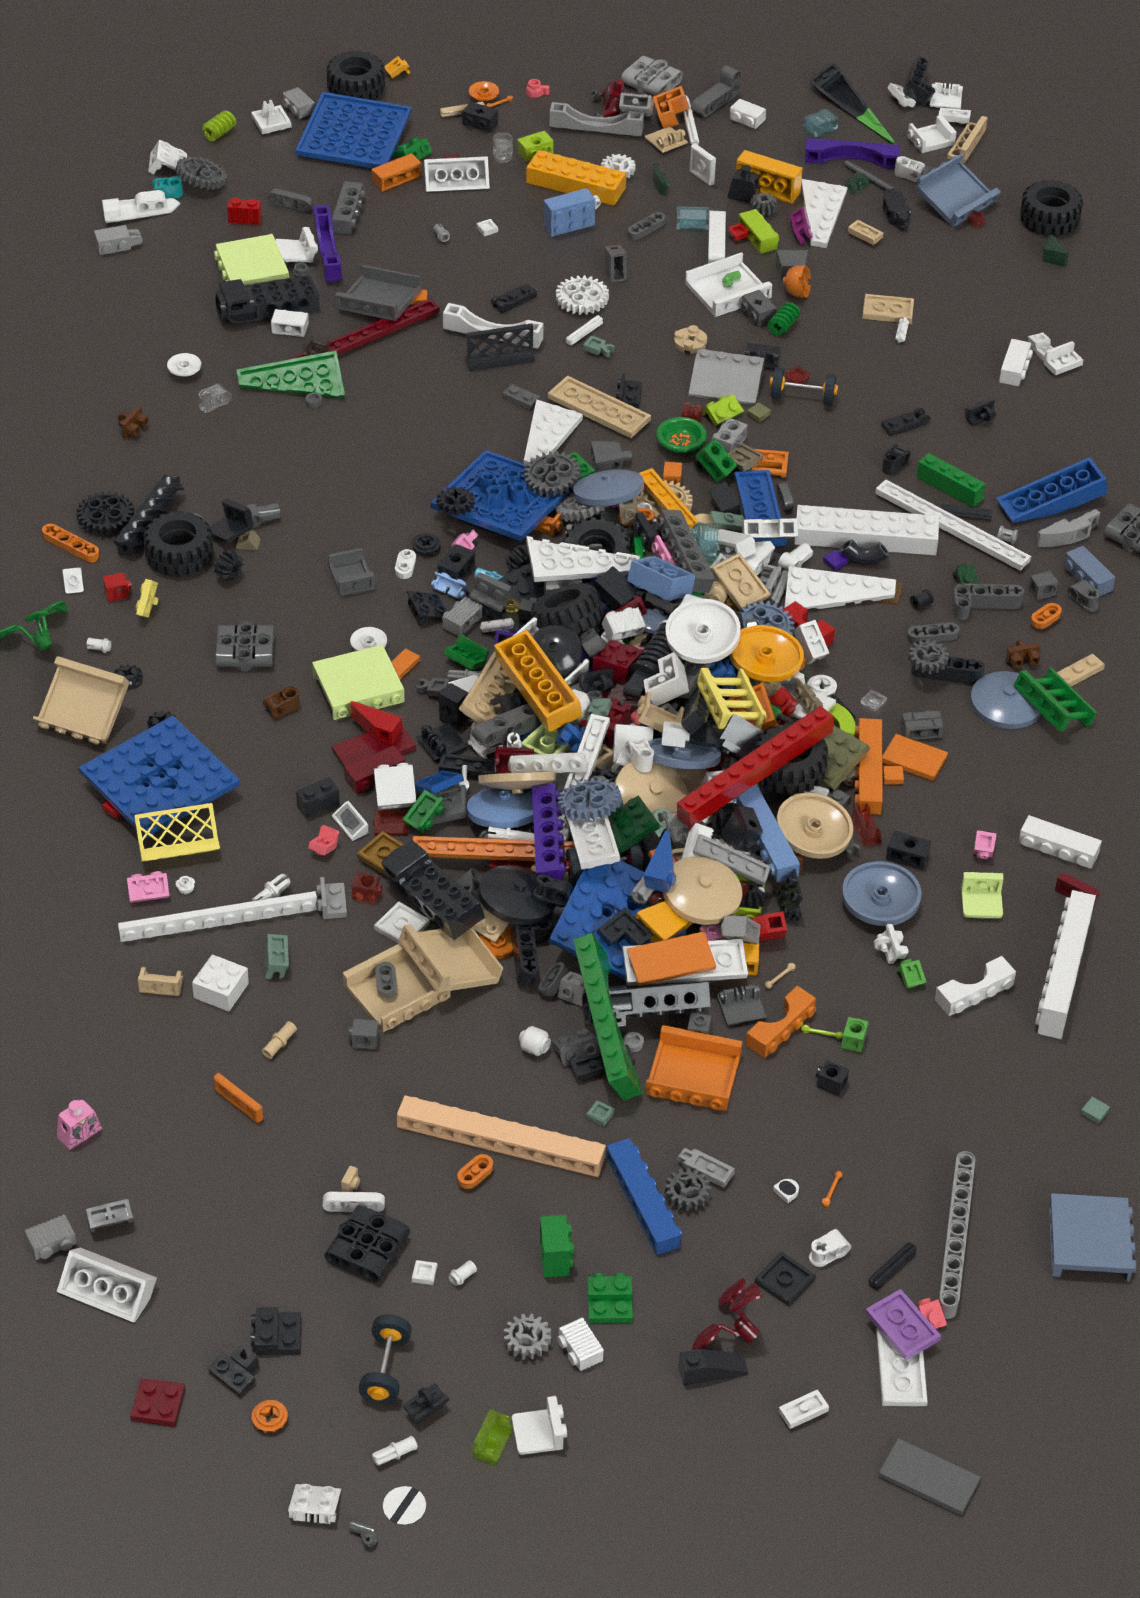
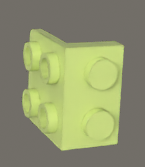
(982, 895)

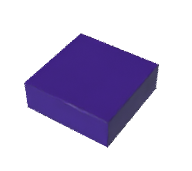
(835, 560)

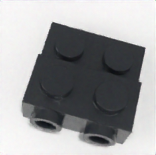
(276, 1331)

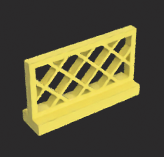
(183, 848)

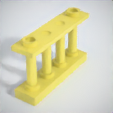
(719, 706)

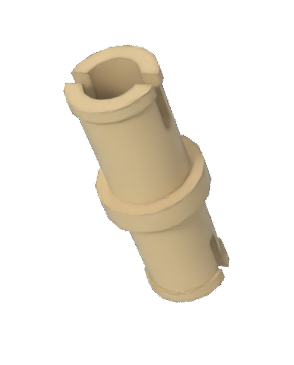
(279, 1039)

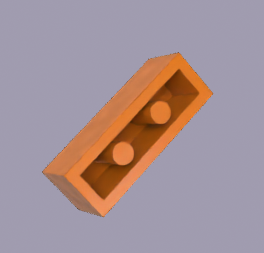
(396, 172)

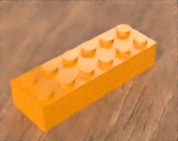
(572, 175)
(538, 680)

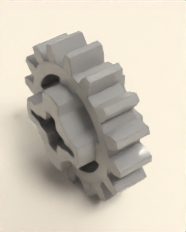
(527, 1336)

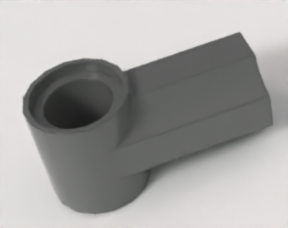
(264, 513)

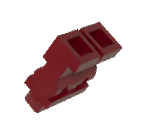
(618, 715)

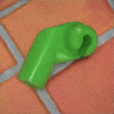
(727, 279)

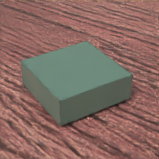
(1095, 1110)
(600, 1113)

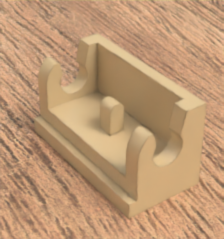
(160, 983)

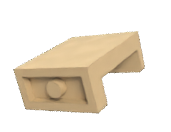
(655, 716)

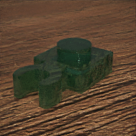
(857, 181)

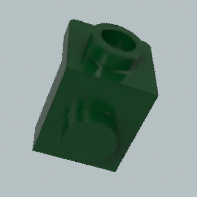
(966, 574)

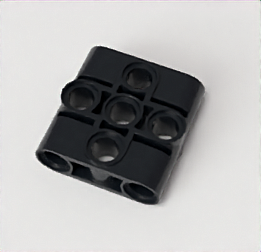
(363, 1229)

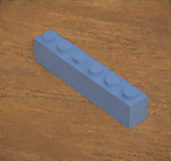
(773, 844)

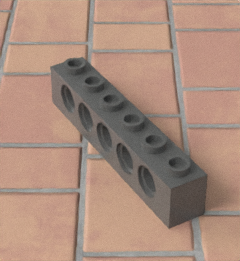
(685, 548)

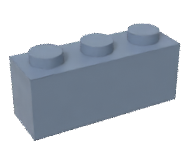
(1087, 567)

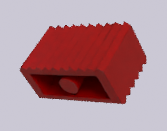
(244, 211)

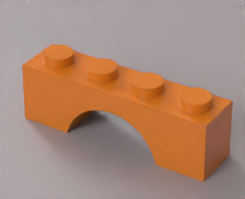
(766, 1037)

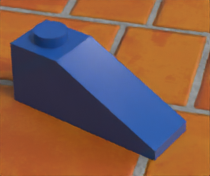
(660, 871)

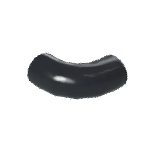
(864, 555)

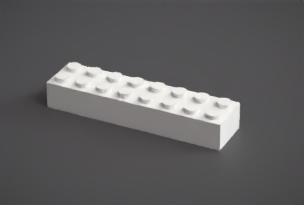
(894, 530)
(1064, 964)

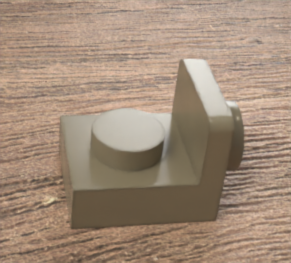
(628, 510)

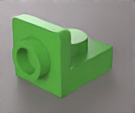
(911, 973)

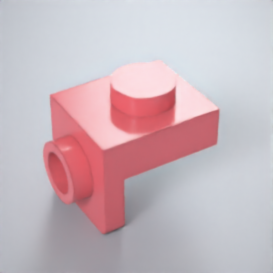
(325, 841)
(932, 1312)

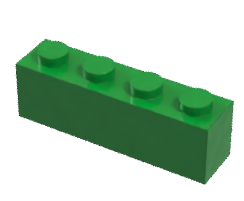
(950, 480)

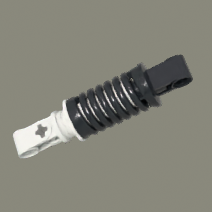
(647, 662)

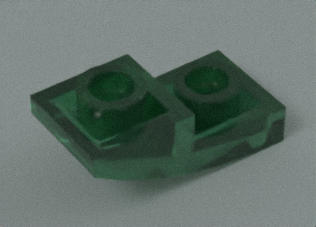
(659, 179)

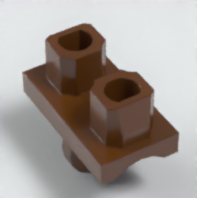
(131, 421)
(1021, 653)

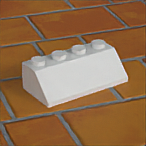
(456, 174)
(106, 1284)

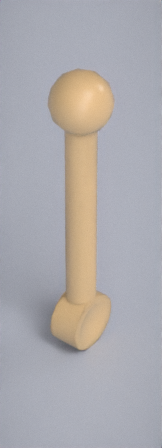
(791, 967)

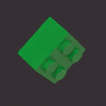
(556, 1245)

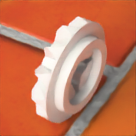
(827, 682)

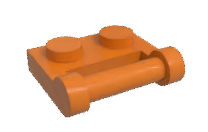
(773, 459)

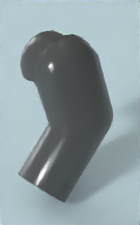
(366, 1532)

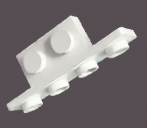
(549, 763)

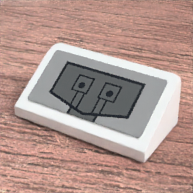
(350, 821)

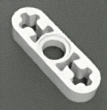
(342, 1201)

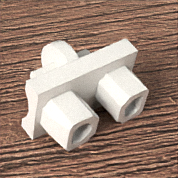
(890, 943)

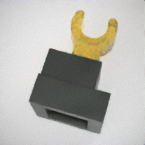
(523, 608)

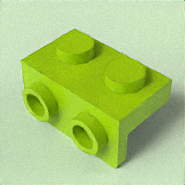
(722, 410)

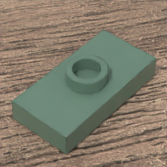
(726, 520)

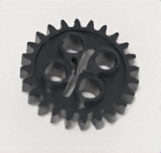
(91, 513)

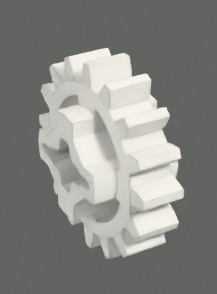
(620, 163)

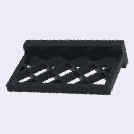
(500, 357)

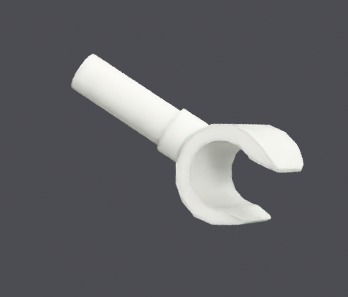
(464, 773)

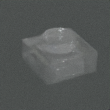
(873, 701)

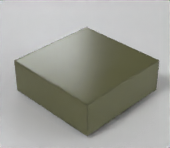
(759, 412)

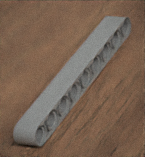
(956, 1243)

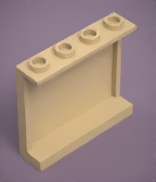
(82, 701)
(451, 962)
(412, 995)

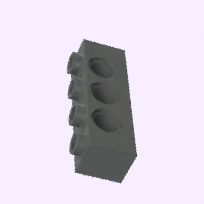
(348, 207)

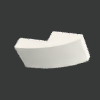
(1040, 344)

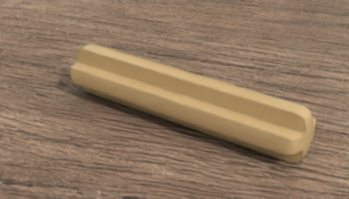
(454, 110)

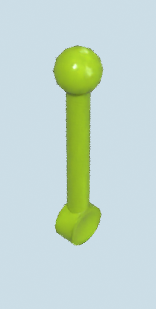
(805, 1029)

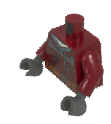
(610, 98)

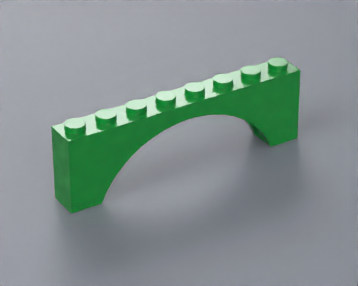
(594, 970)

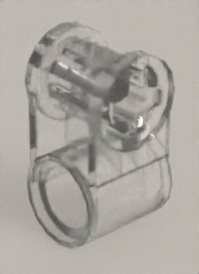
(214, 396)

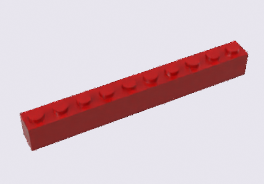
(755, 767)

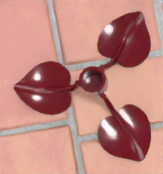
(742, 1325)

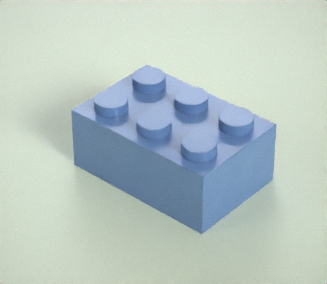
(569, 212)
(661, 578)

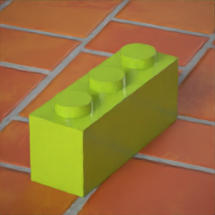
(760, 231)

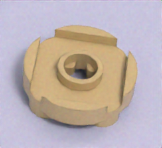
(684, 337)

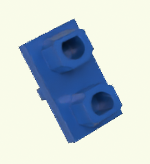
(570, 735)

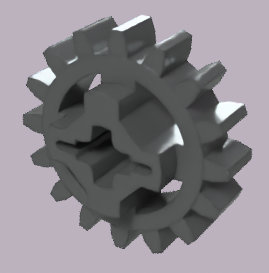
(928, 656)
(687, 1189)

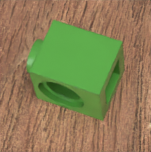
(854, 1034)

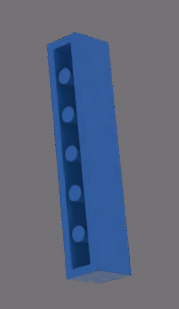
(643, 1196)

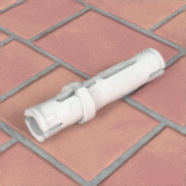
(509, 834)

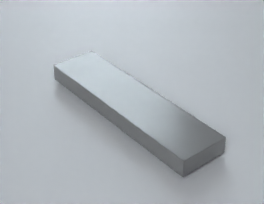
(733, 859)

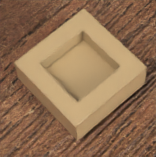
(350, 1180)

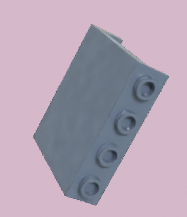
(955, 191)
(1091, 1234)

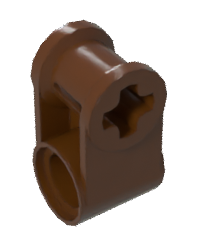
(283, 701)

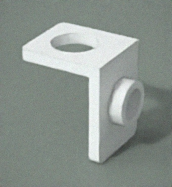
(73, 580)

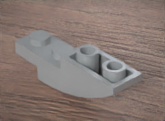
(1068, 532)

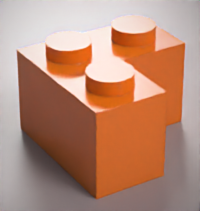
(670, 104)

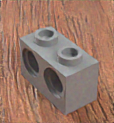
(731, 434)
(740, 928)

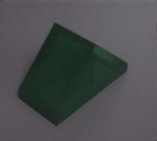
(1055, 252)

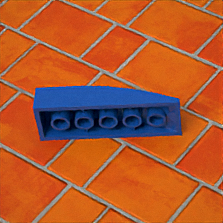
(1055, 492)

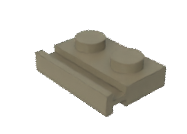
(745, 457)

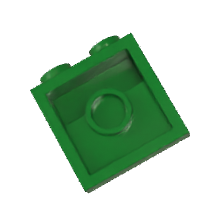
(610, 1298)

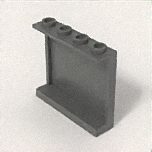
(380, 293)

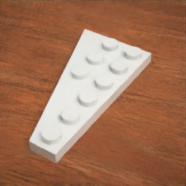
(822, 206)
(549, 429)
(573, 561)
(833, 589)

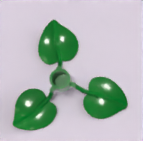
(41, 636)

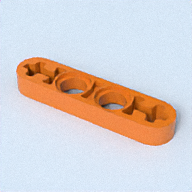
(87, 552)

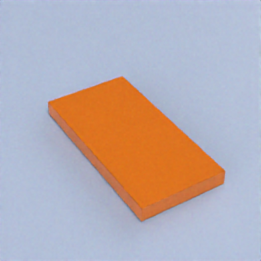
(671, 958)

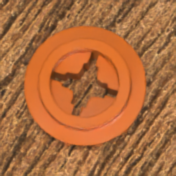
(263, 1410)

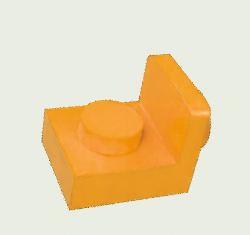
(396, 66)

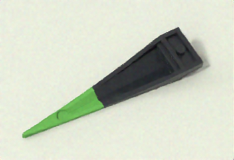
(838, 89)

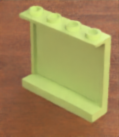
(251, 260)
(359, 677)

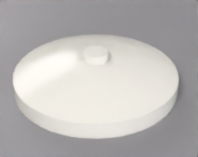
(703, 631)

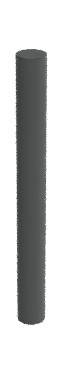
(877, 181)

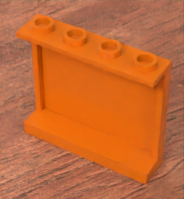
(694, 1068)

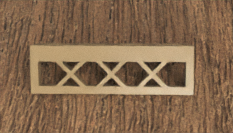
(972, 140)

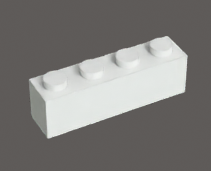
(1060, 842)

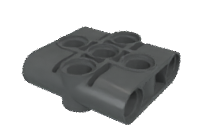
(1125, 529)
(245, 646)

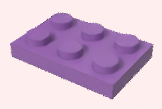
(903, 1324)

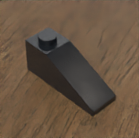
(710, 1365)

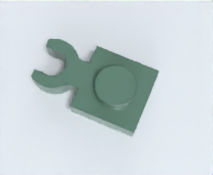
(597, 345)
(599, 707)

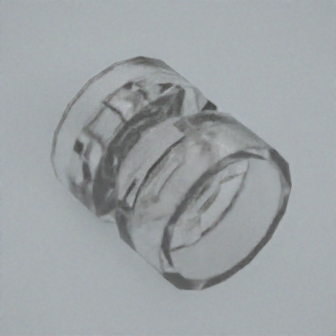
(502, 147)

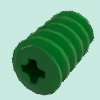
(783, 319)

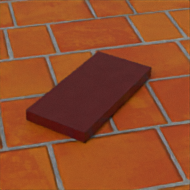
(365, 745)

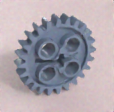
(768, 615)
(602, 800)

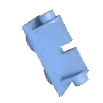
(457, 587)

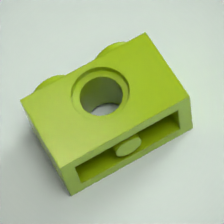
(529, 145)

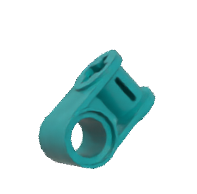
(170, 186)

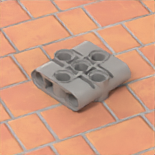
(651, 76)

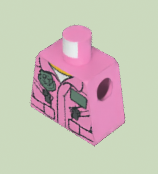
(77, 1124)

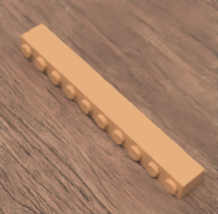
(501, 1136)

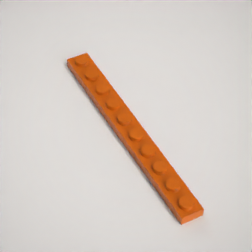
(481, 848)

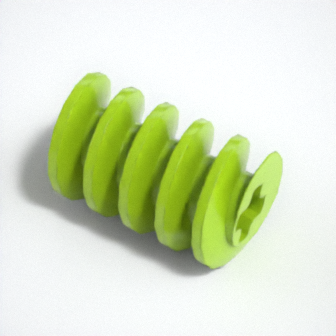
(218, 125)

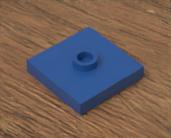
(438, 781)

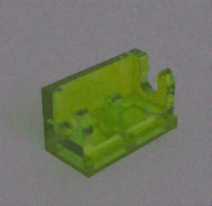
(492, 1437)

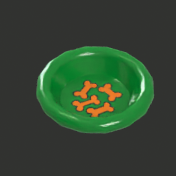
(681, 434)

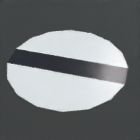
(404, 1505)

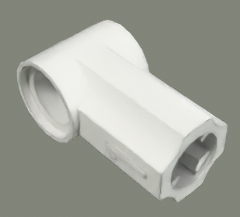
(796, 557)

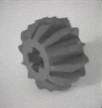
(764, 204)

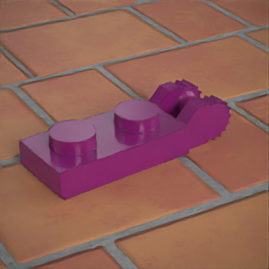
(801, 224)

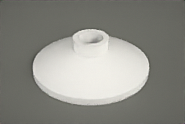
(184, 364)
(367, 638)

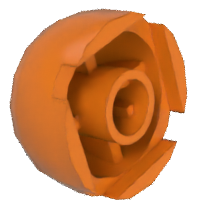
(797, 281)

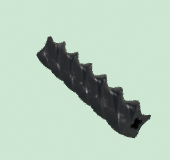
(153, 505)

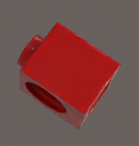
(116, 586)

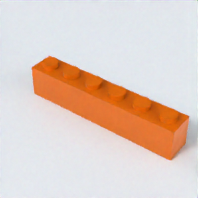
(870, 766)

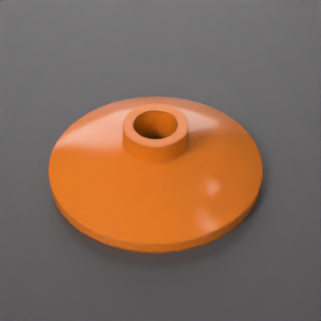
(483, 91)

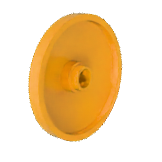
(767, 653)

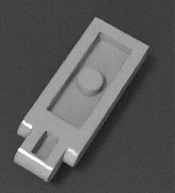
(712, 1168)

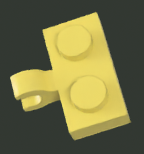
(147, 598)

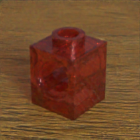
(366, 887)

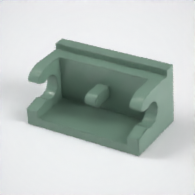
(276, 955)

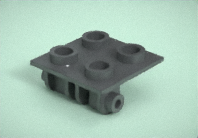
(741, 1004)

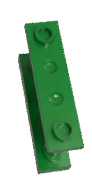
(1048, 706)

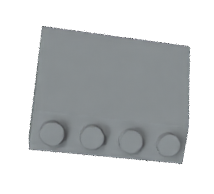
(726, 374)

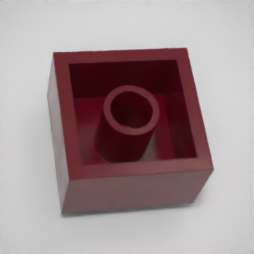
(617, 657)

